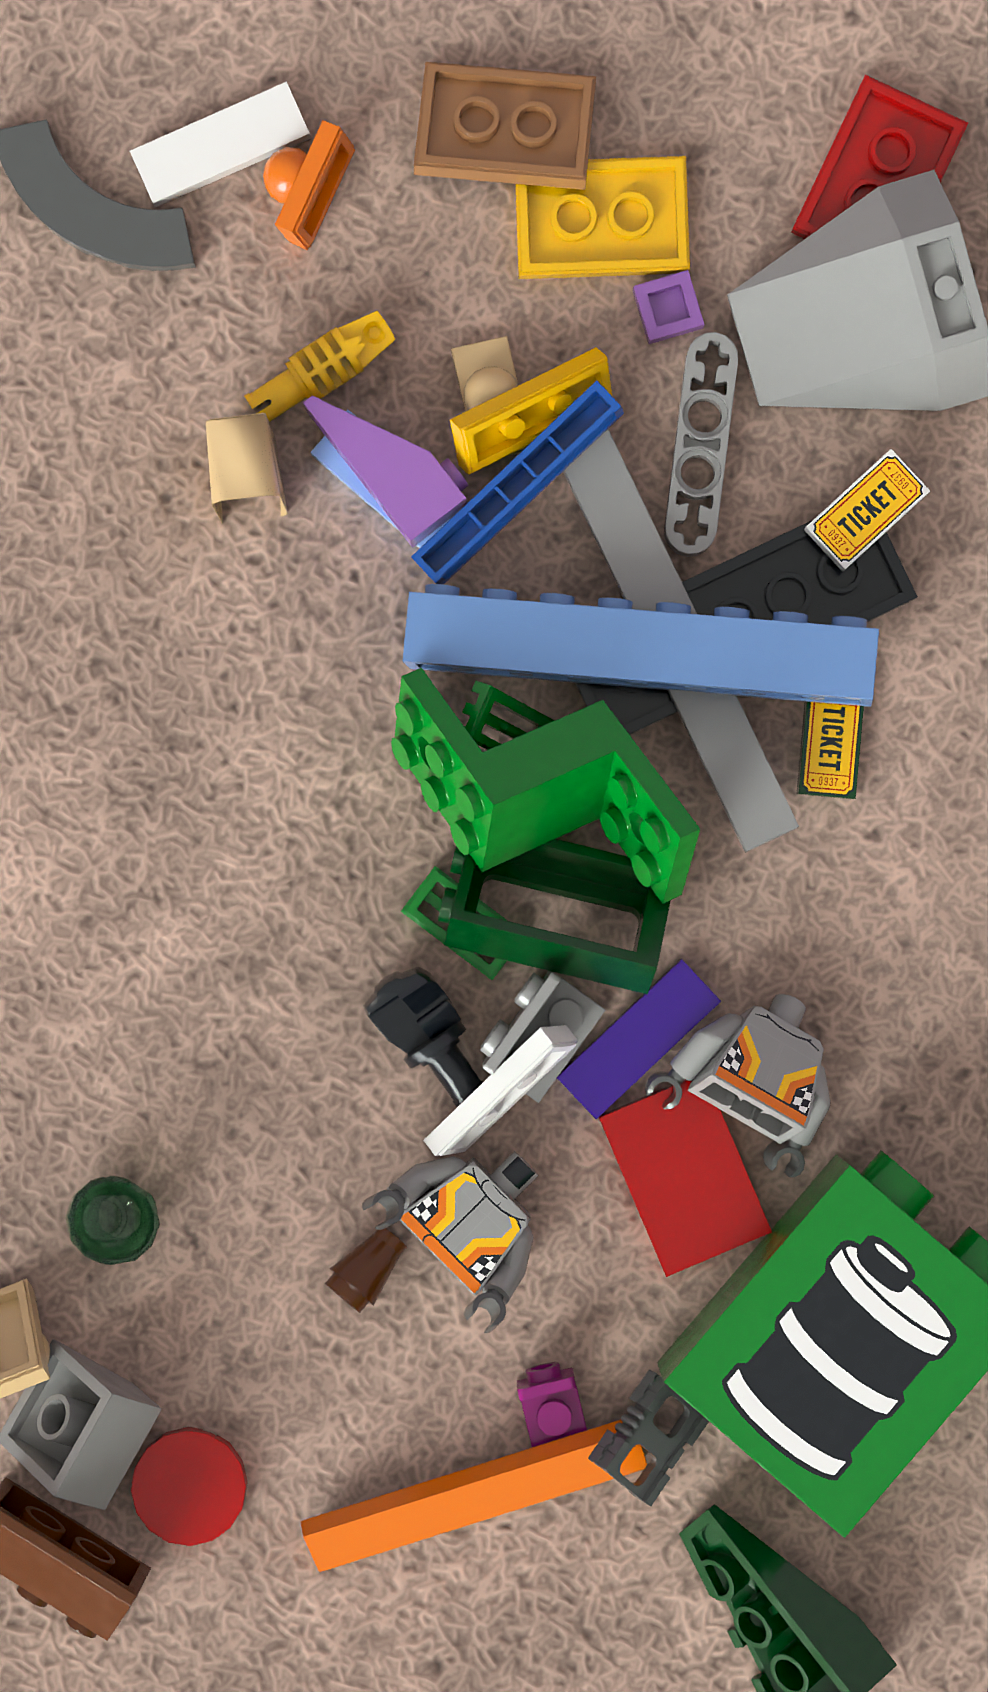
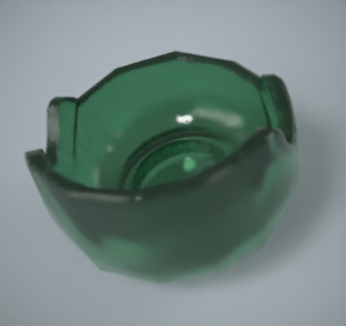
(112, 1220)

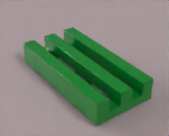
(480, 715)
(424, 893)

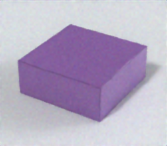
(668, 307)

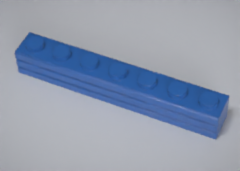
(518, 483)

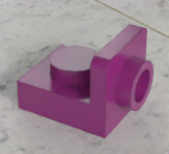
(550, 1403)

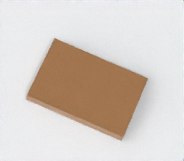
(505, 125)

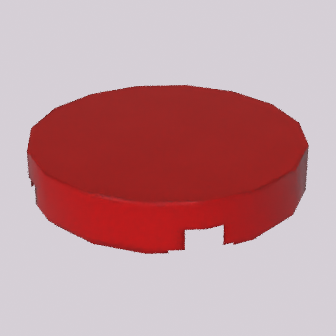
(189, 1486)

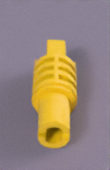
(324, 364)

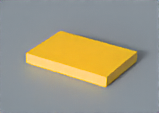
(620, 225)

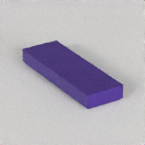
(638, 1039)

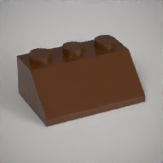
(65, 1563)

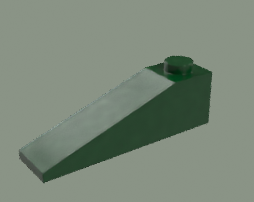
(787, 1620)

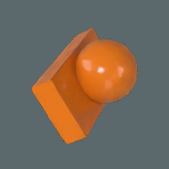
(307, 182)

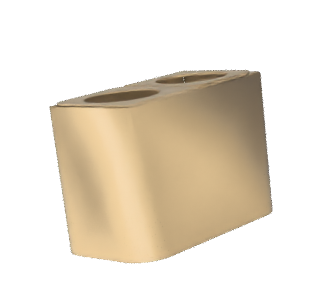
(243, 460)

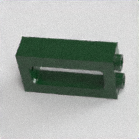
(572, 873)

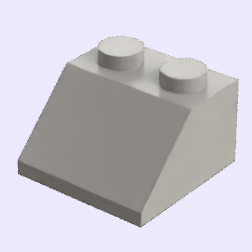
(79, 1428)

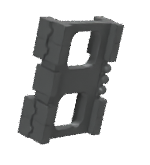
(640, 1429)

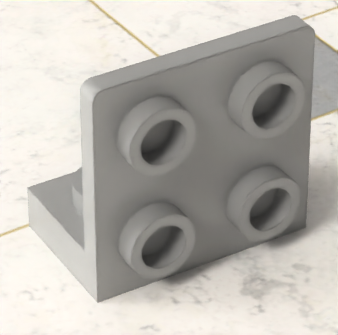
(543, 1004)

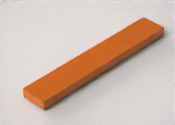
(460, 1499)

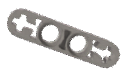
(704, 445)

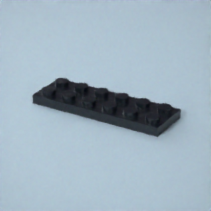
(774, 577)

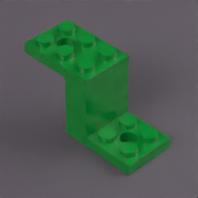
(544, 786)

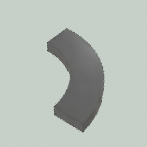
(84, 217)

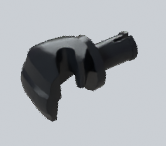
(425, 1025)

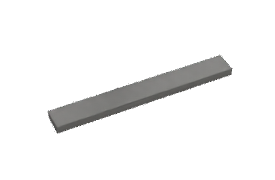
(649, 577)

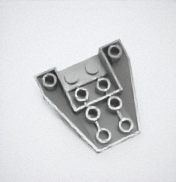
(869, 310)

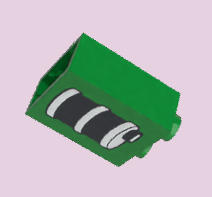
(840, 1339)

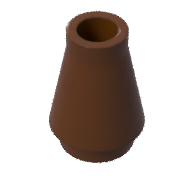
(364, 1271)

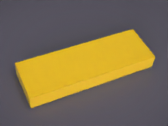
(524, 411)

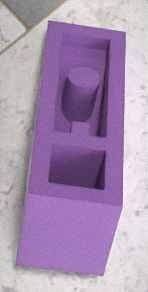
(398, 474)

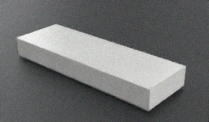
(220, 144)
(501, 1090)

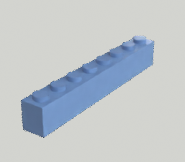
(641, 647)

